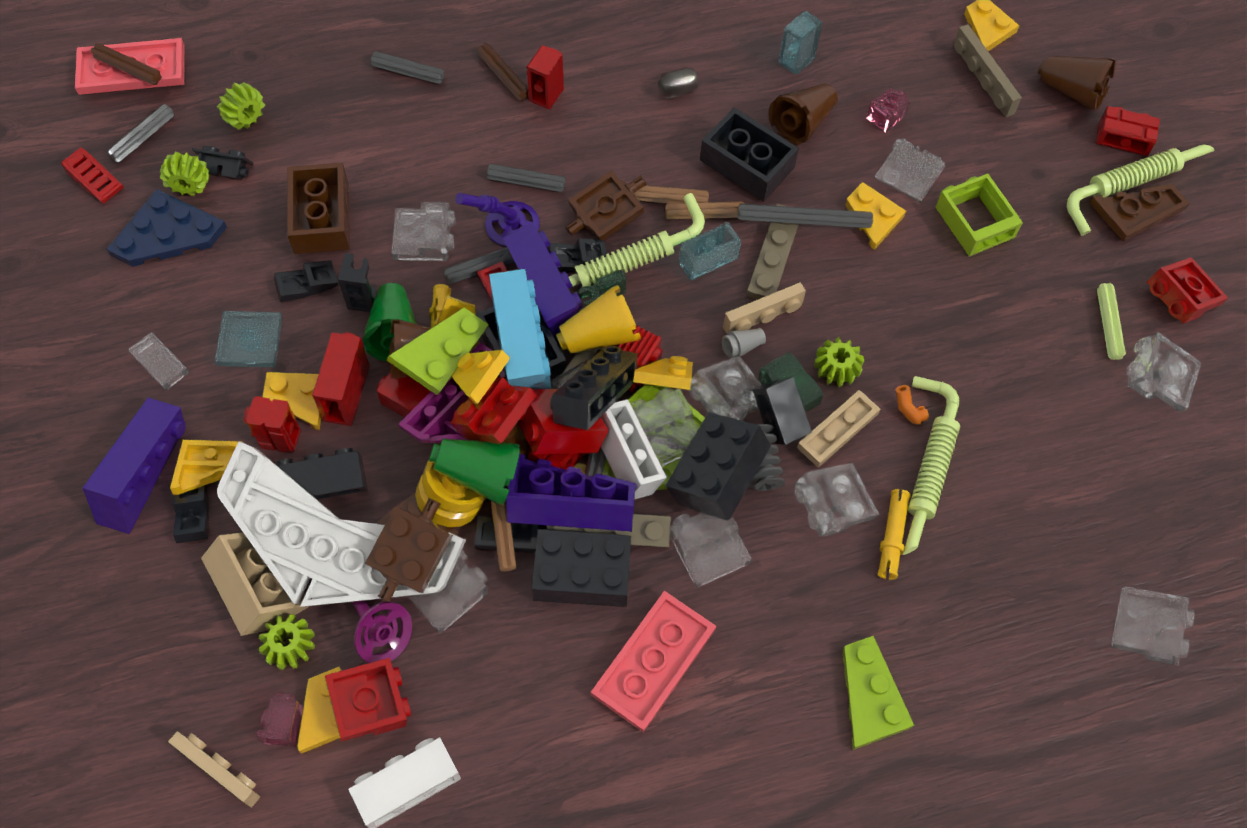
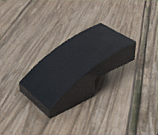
(579, 253)
(312, 280)
(191, 515)

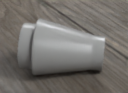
(742, 341)

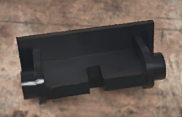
(232, 162)

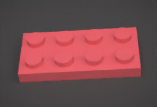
(99, 77)
(653, 661)

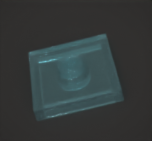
(248, 339)

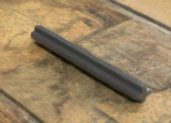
(805, 215)

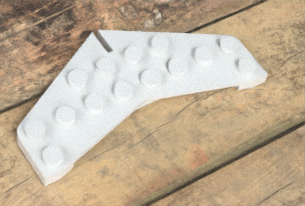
(306, 540)

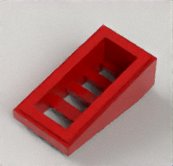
(79, 163)

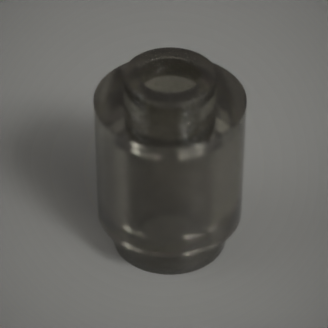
(678, 82)

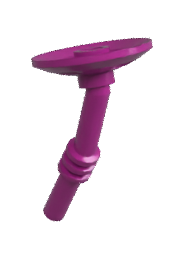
(380, 631)

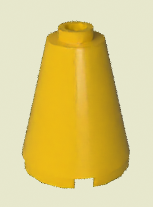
(599, 324)

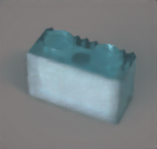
(800, 42)
(709, 251)

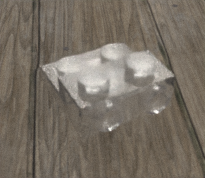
(423, 232)
(1163, 371)
(726, 388)
(667, 424)
(835, 499)
(708, 546)
(461, 593)
(1153, 625)

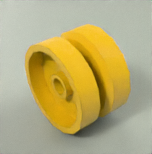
(458, 502)

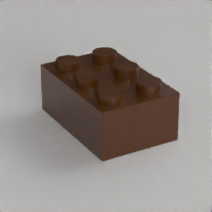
(318, 208)

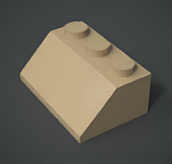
(247, 584)

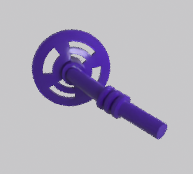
(509, 218)

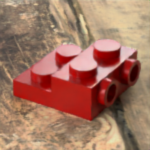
(1186, 290)
(494, 414)
(367, 699)

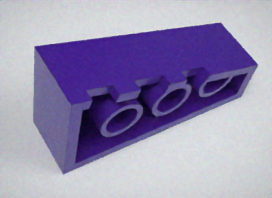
(550, 285)
(133, 465)
(568, 498)

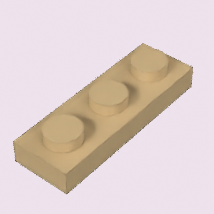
(765, 309)
(838, 428)
(216, 767)

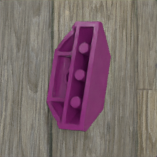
(432, 416)

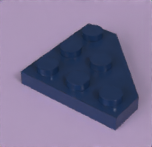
(165, 230)

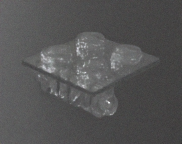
(910, 169)

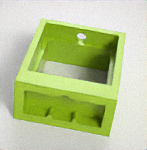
(985, 188)

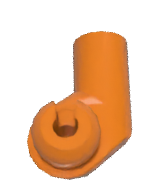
(906, 407)

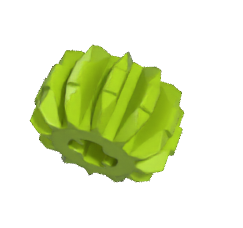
(241, 105)
(184, 173)
(838, 362)
(275, 638)

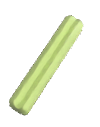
(1111, 321)

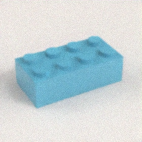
(520, 329)

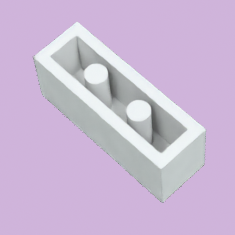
(630, 450)
(403, 782)

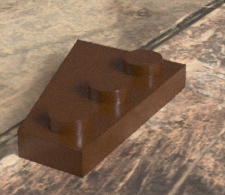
(1139, 211)

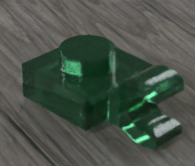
(602, 285)

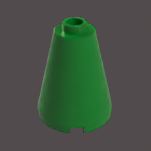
(389, 304)
(478, 465)

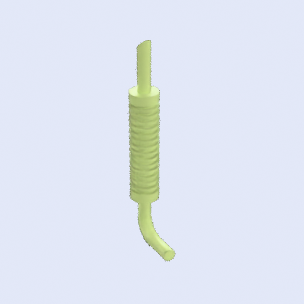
(1129, 177)
(642, 251)
(934, 462)

